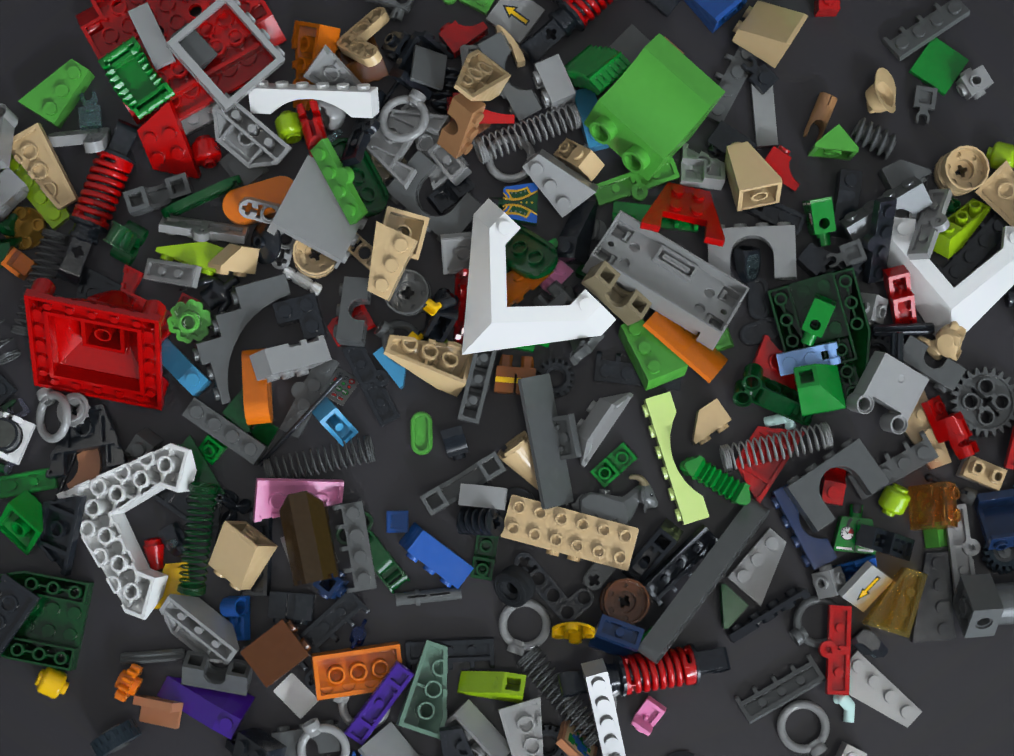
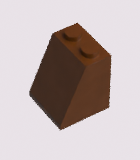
(276, 652)

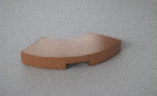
(88, 468)

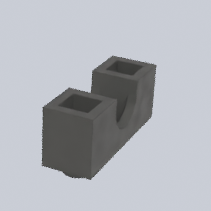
(149, 199)
(350, 330)
(943, 377)
(200, 673)
(289, 737)

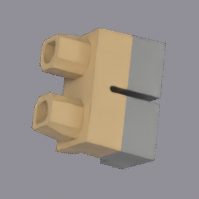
(981, 473)

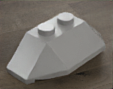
(248, 137)
(599, 422)
(200, 627)

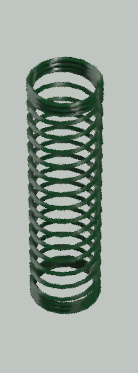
(187, 587)

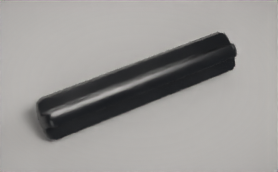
(906, 328)

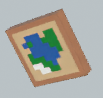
(571, 744)

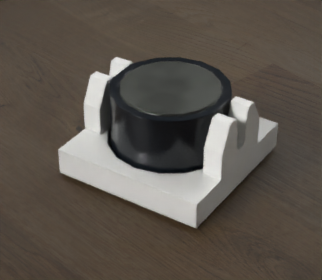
(12, 436)

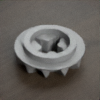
(82, 405)

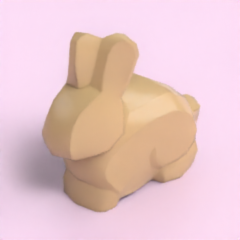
(947, 342)

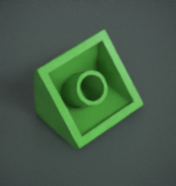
(835, 145)

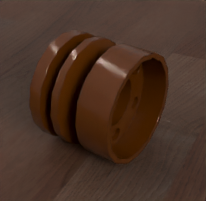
(636, 597)

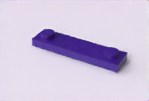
(379, 702)

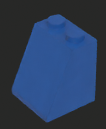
(715, 12)

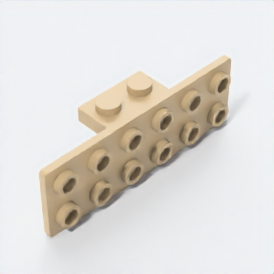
(570, 533)

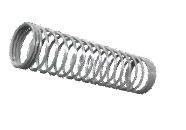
(571, 113)
(826, 439)

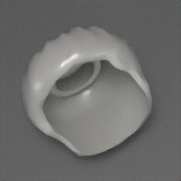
(331, 115)

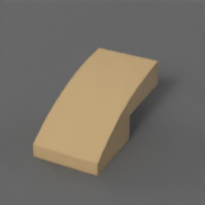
(516, 51)

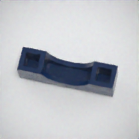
(815, 551)

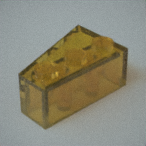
(898, 603)

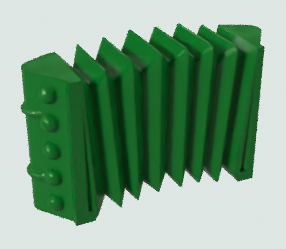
(596, 68)
(135, 78)
(716, 480)

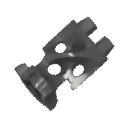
(565, 296)

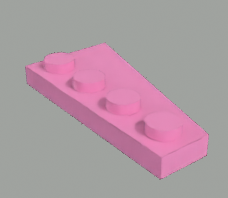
(272, 492)

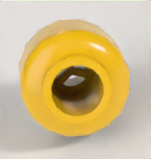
(51, 682)

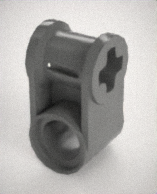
(602, 572)

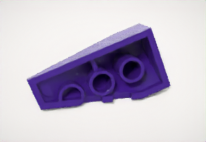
(213, 708)

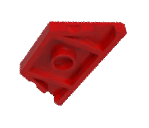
(167, 143)
(763, 475)

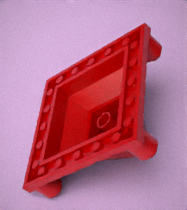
(96, 345)

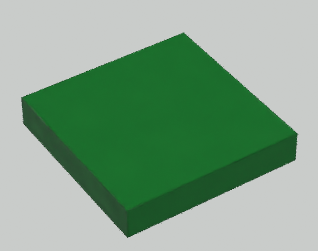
(938, 66)

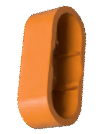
(270, 190)
(256, 394)

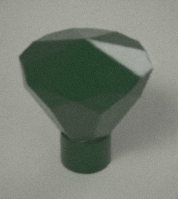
(8, 226)

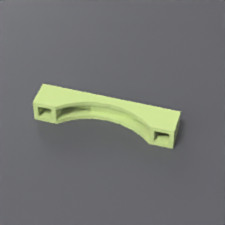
(661, 414)

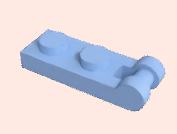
(807, 356)

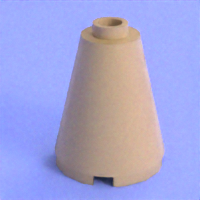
(519, 457)

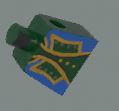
(519, 203)

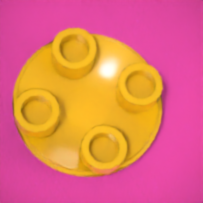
(573, 631)

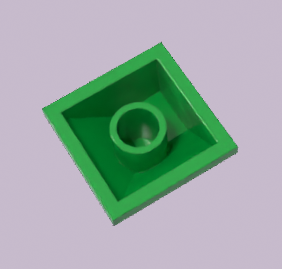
(23, 521)

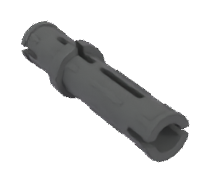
(405, 598)

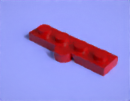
(837, 650)

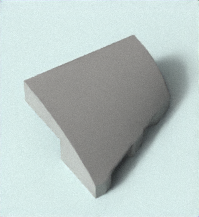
(700, 170)

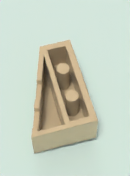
(389, 259)

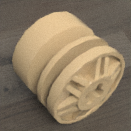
(972, 166)
(308, 266)

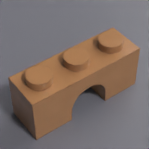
(459, 134)

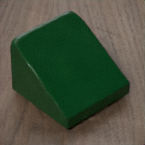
(265, 432)

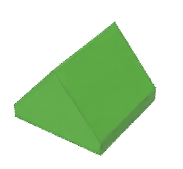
(935, 538)

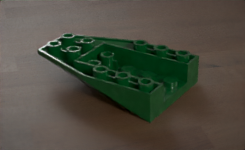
(846, 326)
(55, 625)

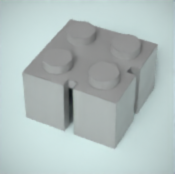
(553, 82)

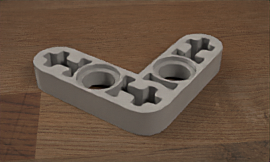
(93, 139)
(253, 216)

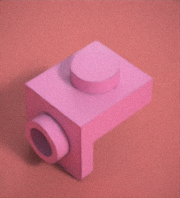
(561, 274)
(648, 715)

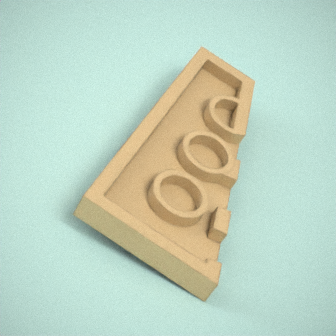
(39, 159)

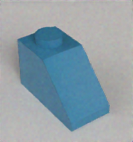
(396, 371)
(334, 421)

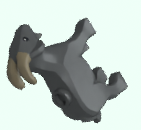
(617, 508)

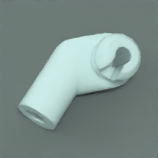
(777, 419)
(848, 706)

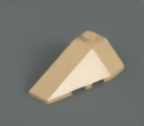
(481, 78)
(432, 361)

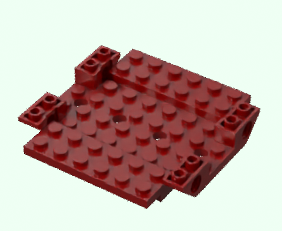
(238, 50)

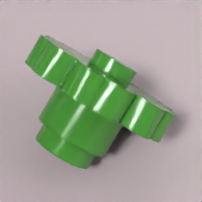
(189, 321)

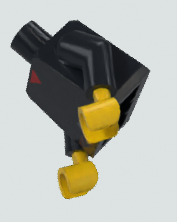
(440, 317)

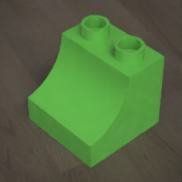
(653, 107)

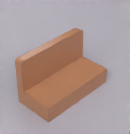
(159, 711)

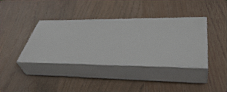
(151, 36)
(764, 118)
(172, 272)

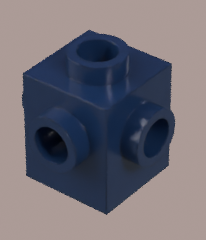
(327, 591)

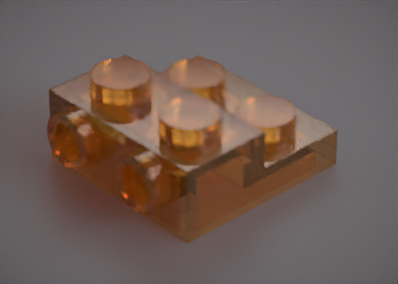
(934, 506)

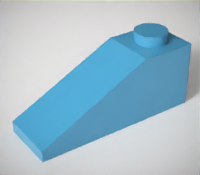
(585, 101)
(184, 369)

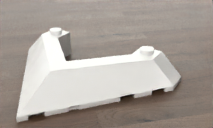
(934, 295)
(489, 321)
(107, 529)

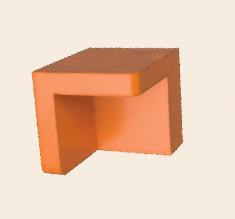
(18, 263)

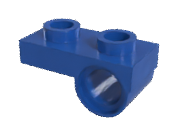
(238, 611)

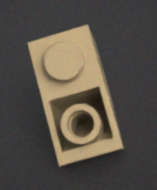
(579, 159)
(235, 258)
(709, 419)

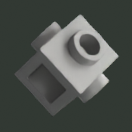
(973, 82)
(875, 308)
(828, 581)

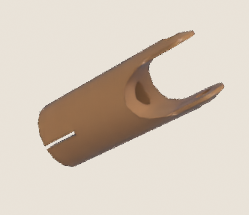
(821, 113)

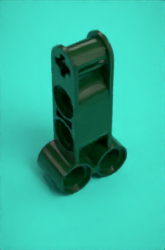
(126, 241)
(768, 394)
(384, 564)

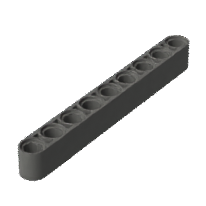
(703, 581)

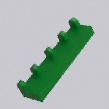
(639, 210)

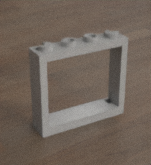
(202, 78)

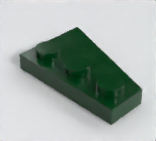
(203, 471)

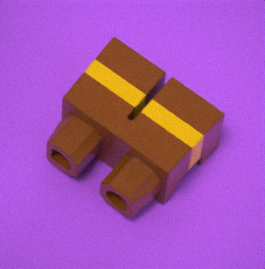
(506, 373)

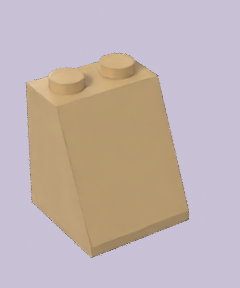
(768, 31)
(751, 177)
(241, 554)

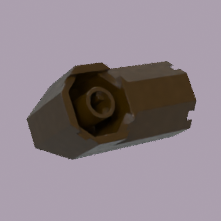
(308, 538)

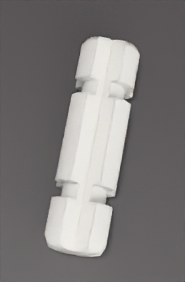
(302, 280)

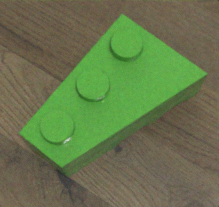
(58, 93)

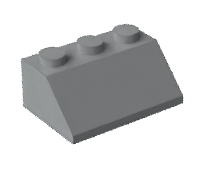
(480, 732)

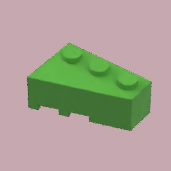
(649, 356)

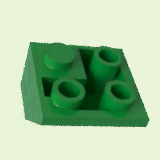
(818, 388)

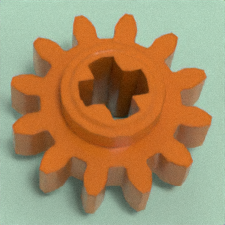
(128, 682)

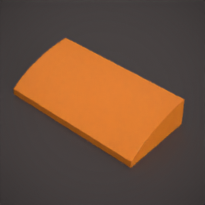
(684, 345)
(352, 670)

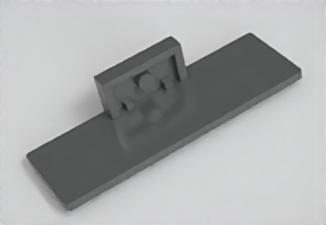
(550, 440)

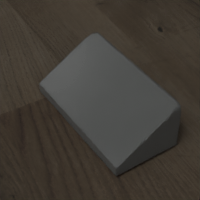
(197, 48)

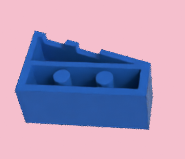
(435, 556)

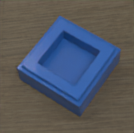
(397, 521)

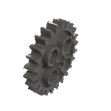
(997, 388)

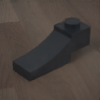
(884, 542)

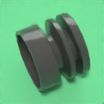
(416, 303)

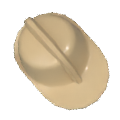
(881, 93)

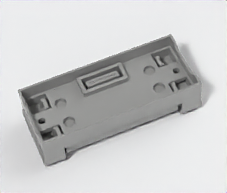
(670, 278)

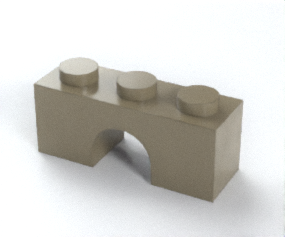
(627, 305)

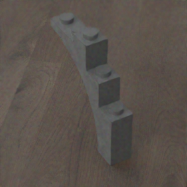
(216, 351)

